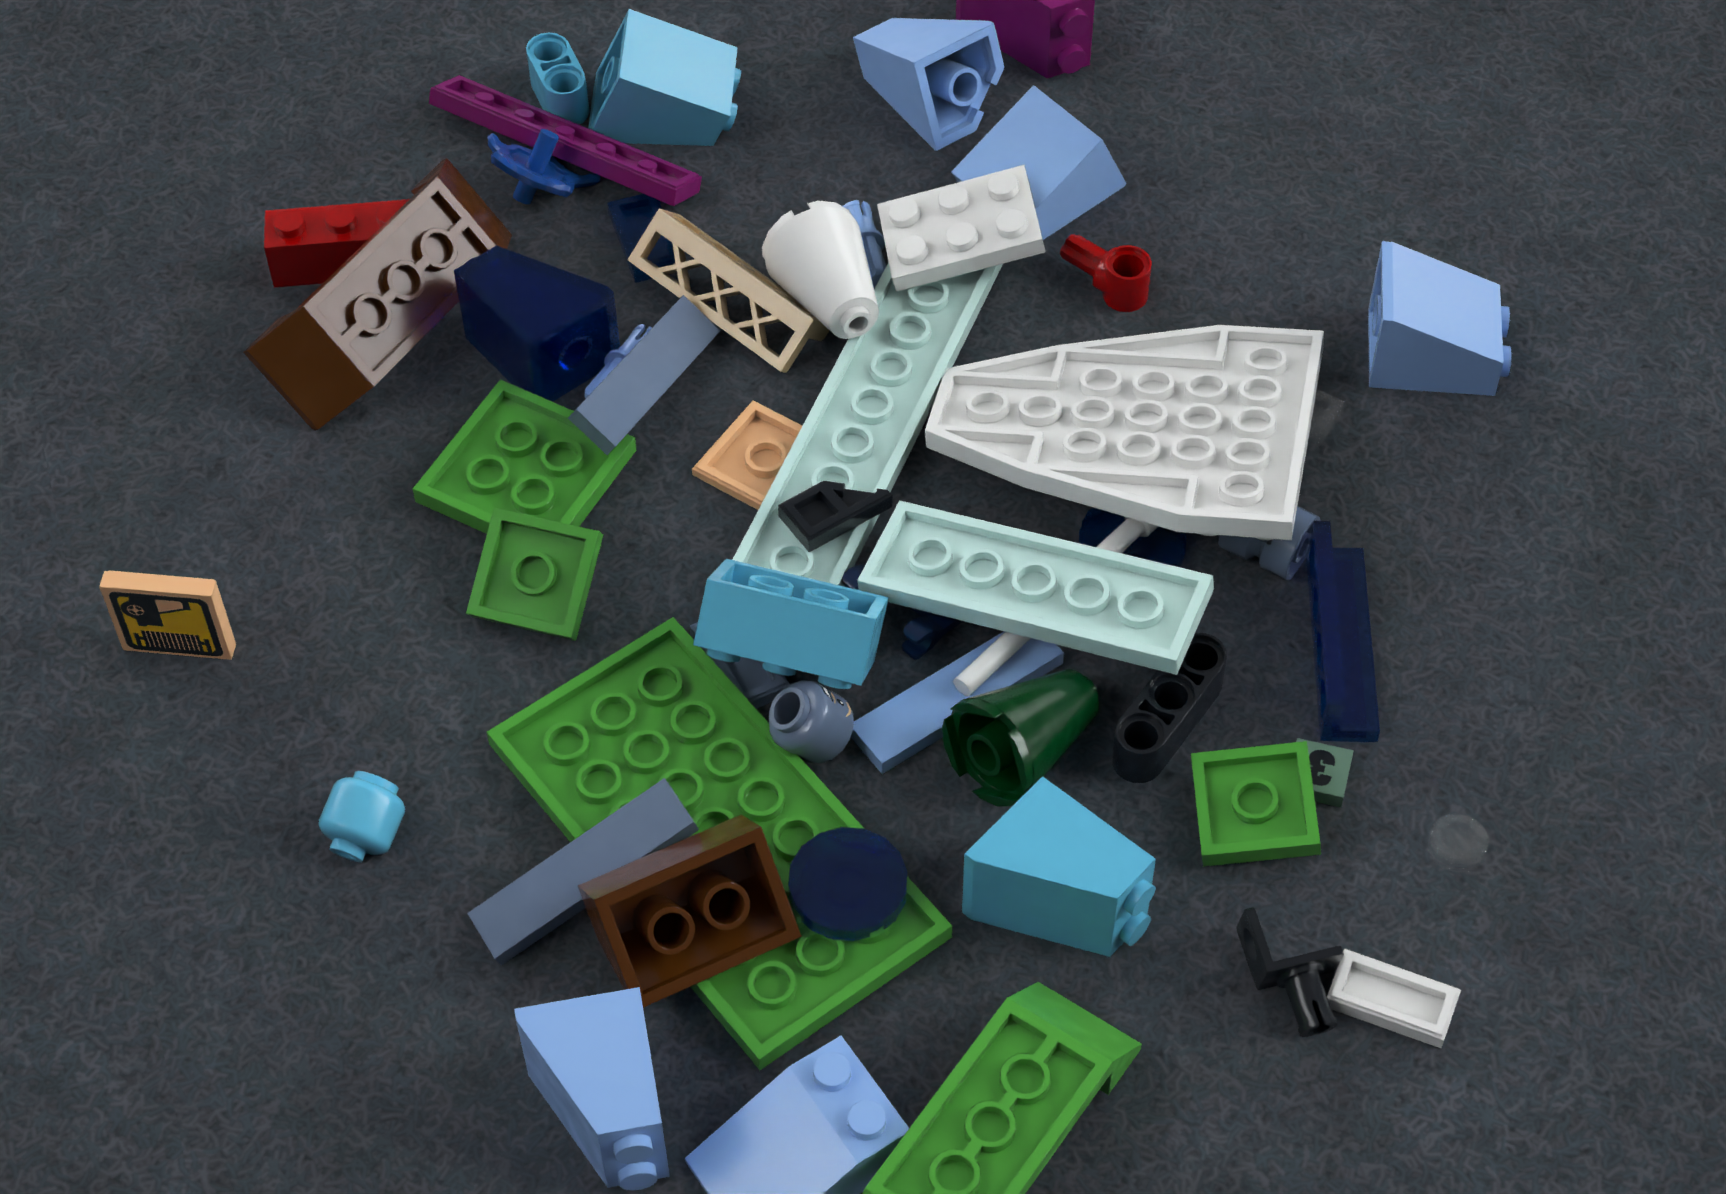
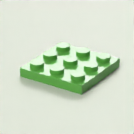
(520, 458)

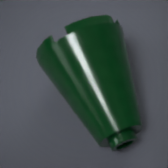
(1018, 732)

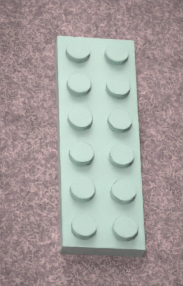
(1038, 586)

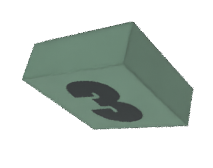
(1329, 771)

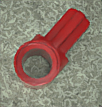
(1118, 273)

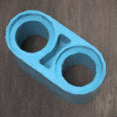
(557, 77)

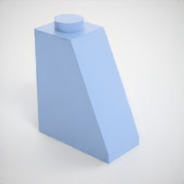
(932, 72)

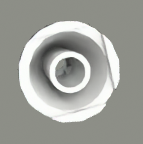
(824, 267)

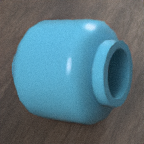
(361, 816)

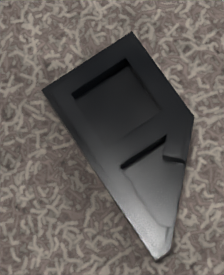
(830, 511)

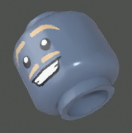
(811, 721)

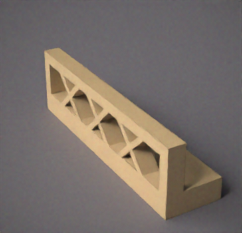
(738, 273)

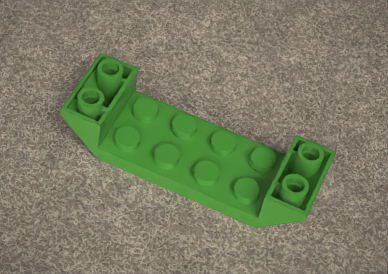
(1009, 1100)

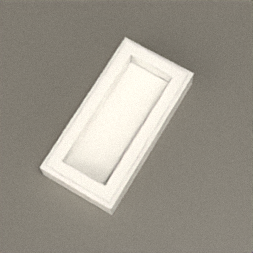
(1393, 998)

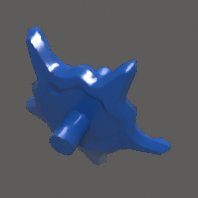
(537, 167)

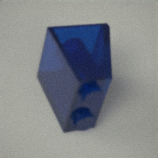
(536, 321)

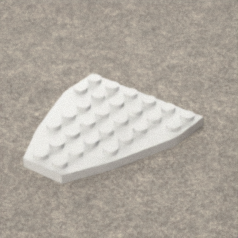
(1153, 426)

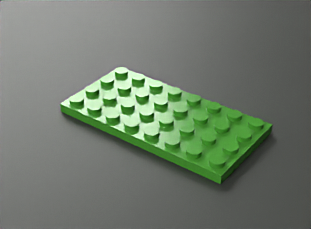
(676, 716)

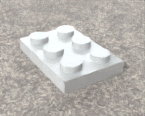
(960, 228)

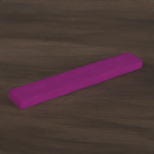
(575, 143)

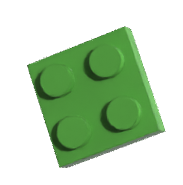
(534, 574)
(1255, 804)

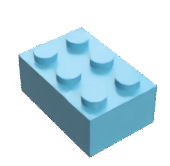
(790, 623)

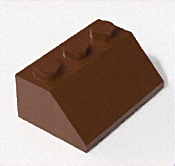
(691, 909)

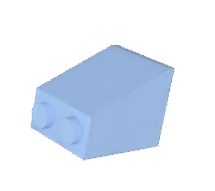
(1062, 158)
(1434, 326)
(599, 1080)

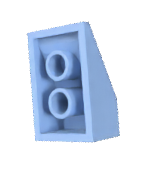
(807, 1132)

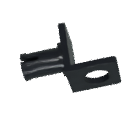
(1297, 974)

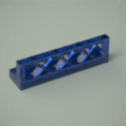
(1341, 640)

